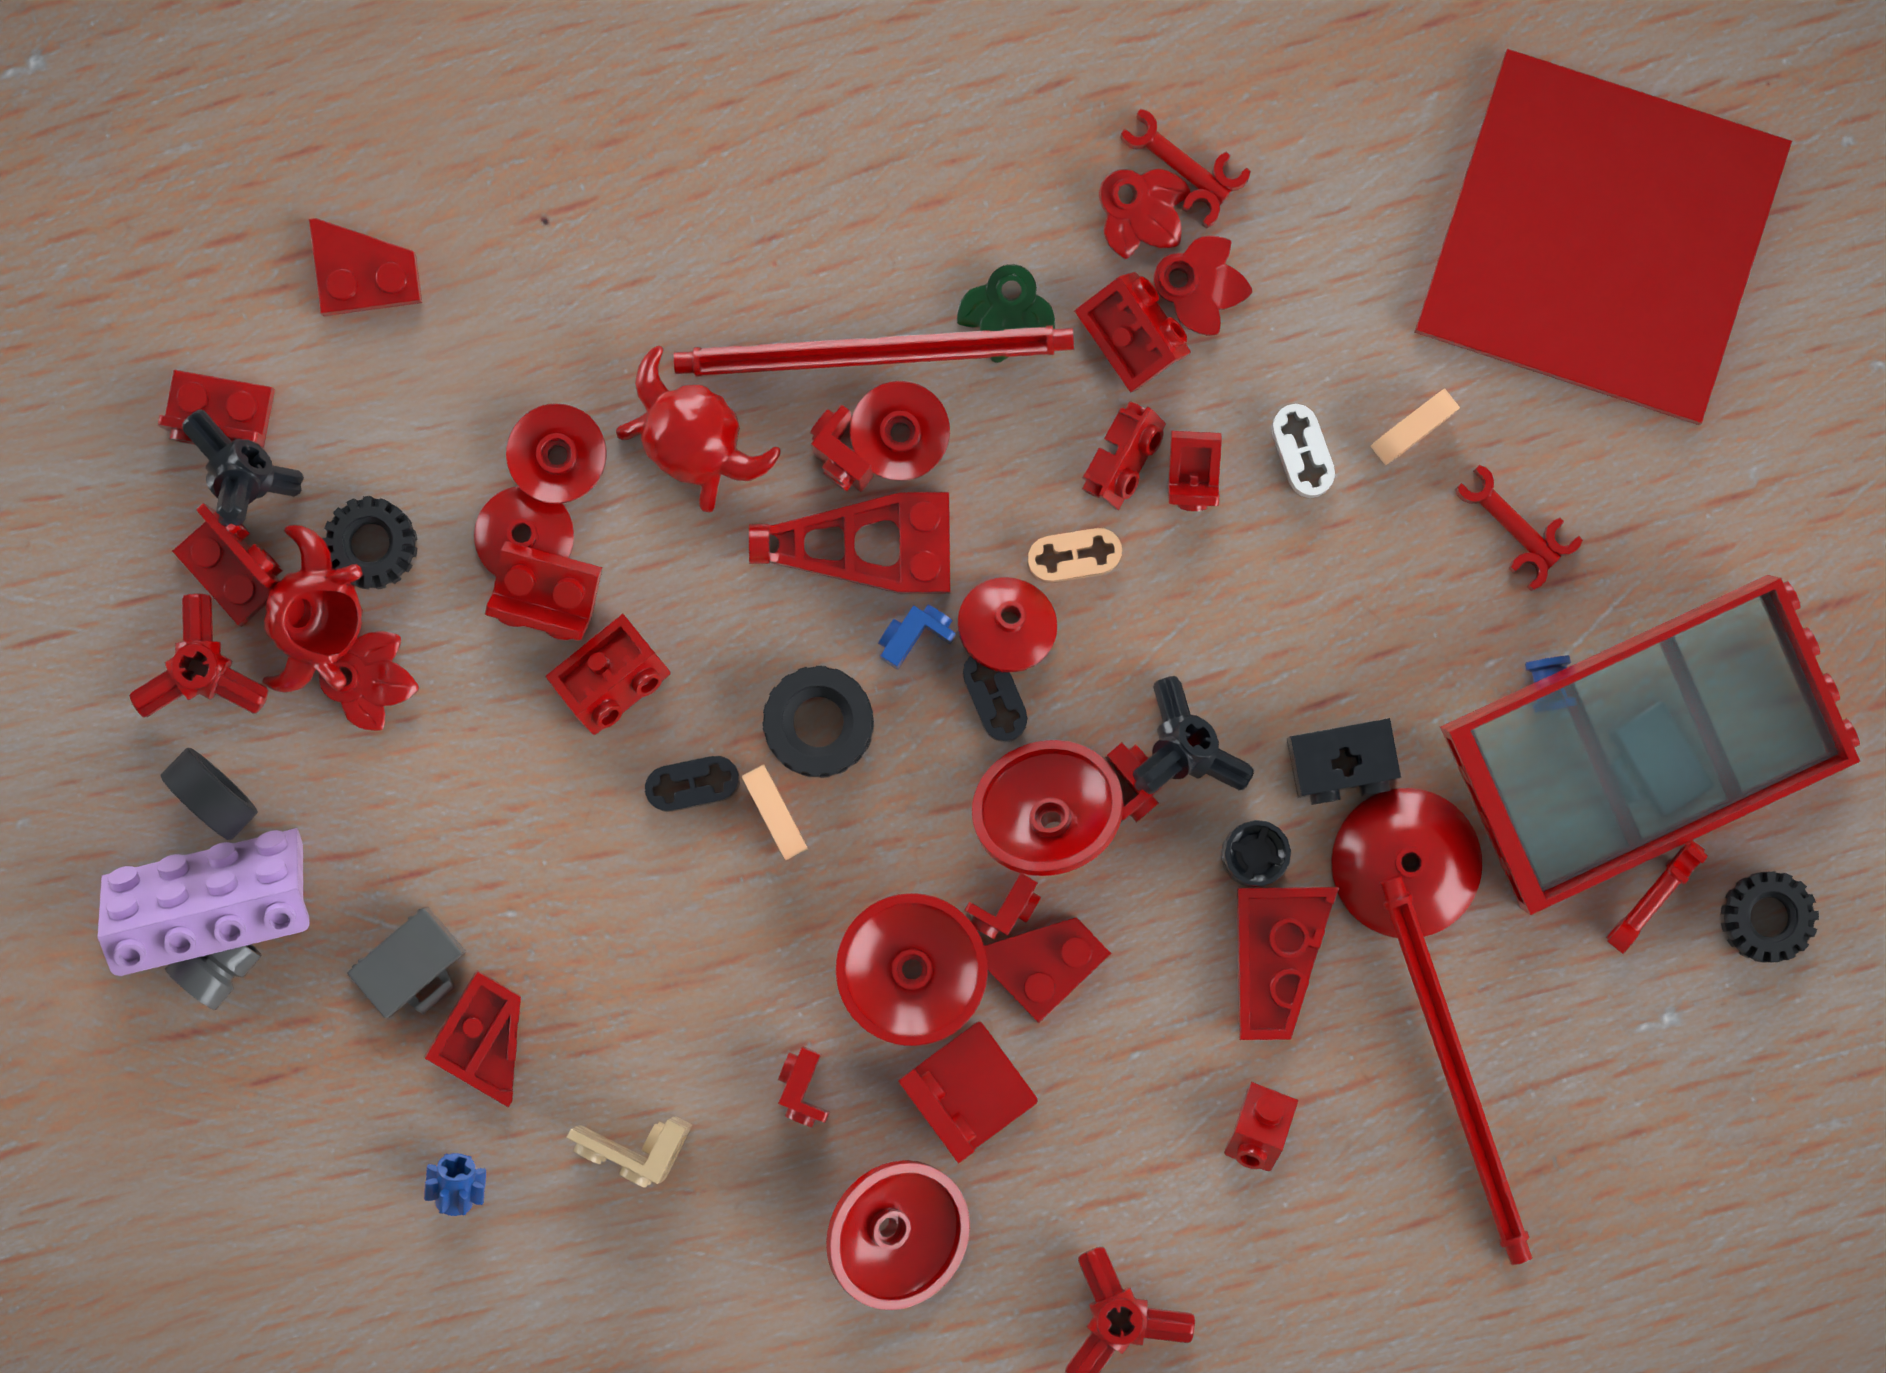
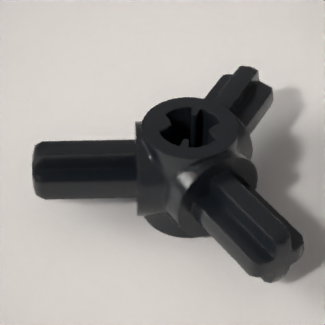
(237, 469)
(1186, 746)

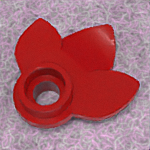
(1149, 213)
(1209, 285)
(374, 680)

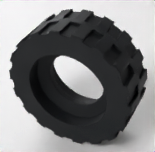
(812, 683)

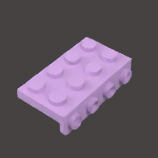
(202, 902)

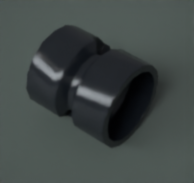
(1255, 853)

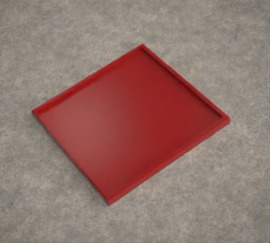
(1603, 237)

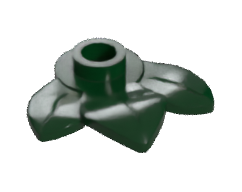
(992, 311)

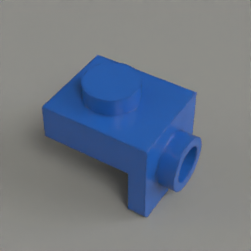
(901, 637)

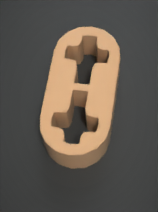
(1415, 427)
(1072, 543)
(774, 812)

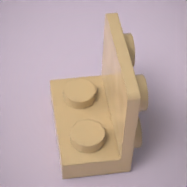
(661, 1144)

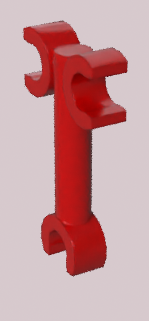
(1212, 188)
(1543, 550)
(1677, 872)

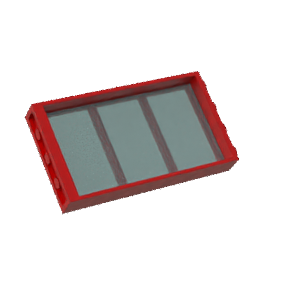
(1652, 743)

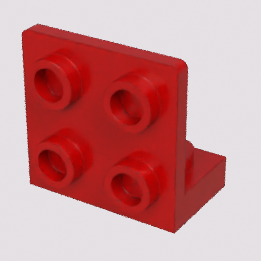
(228, 566)
(968, 1091)

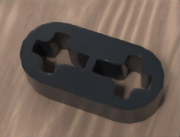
(985, 708)
(695, 795)

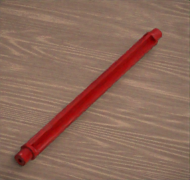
(873, 351)
(1456, 1070)

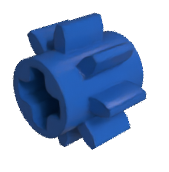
(455, 1184)

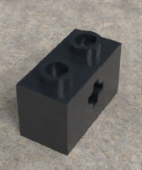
(1368, 742)

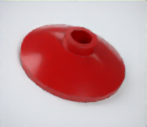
(905, 405)
(550, 428)
(549, 525)
(1001, 644)

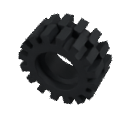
(400, 534)
(1798, 906)

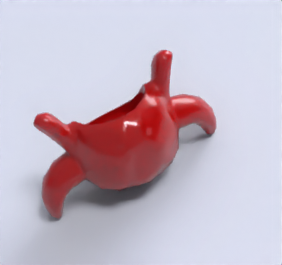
(691, 433)
(312, 615)

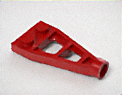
(923, 543)

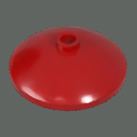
(1043, 786)
(1377, 838)
(873, 979)
(915, 1250)

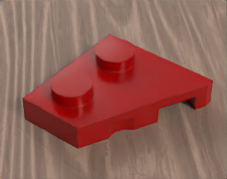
(361, 271)
(1045, 964)
(481, 1038)

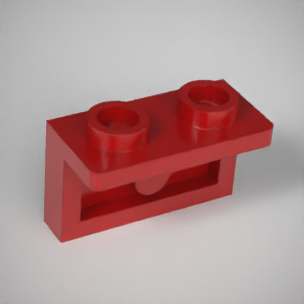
(840, 462)

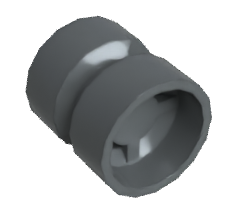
(211, 975)

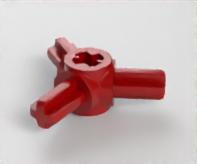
(197, 644)
(1145, 1321)

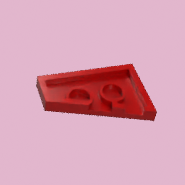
(1276, 955)

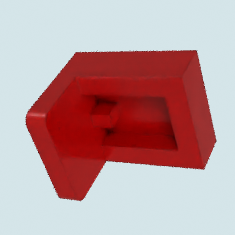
(1194, 469)
(1125, 762)
(1017, 905)
(797, 1075)
(1261, 1128)

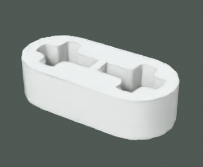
(1314, 446)

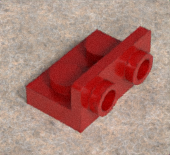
(1133, 329)
(235, 406)
(544, 592)
(608, 675)

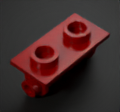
(1137, 435)

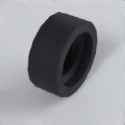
(209, 793)

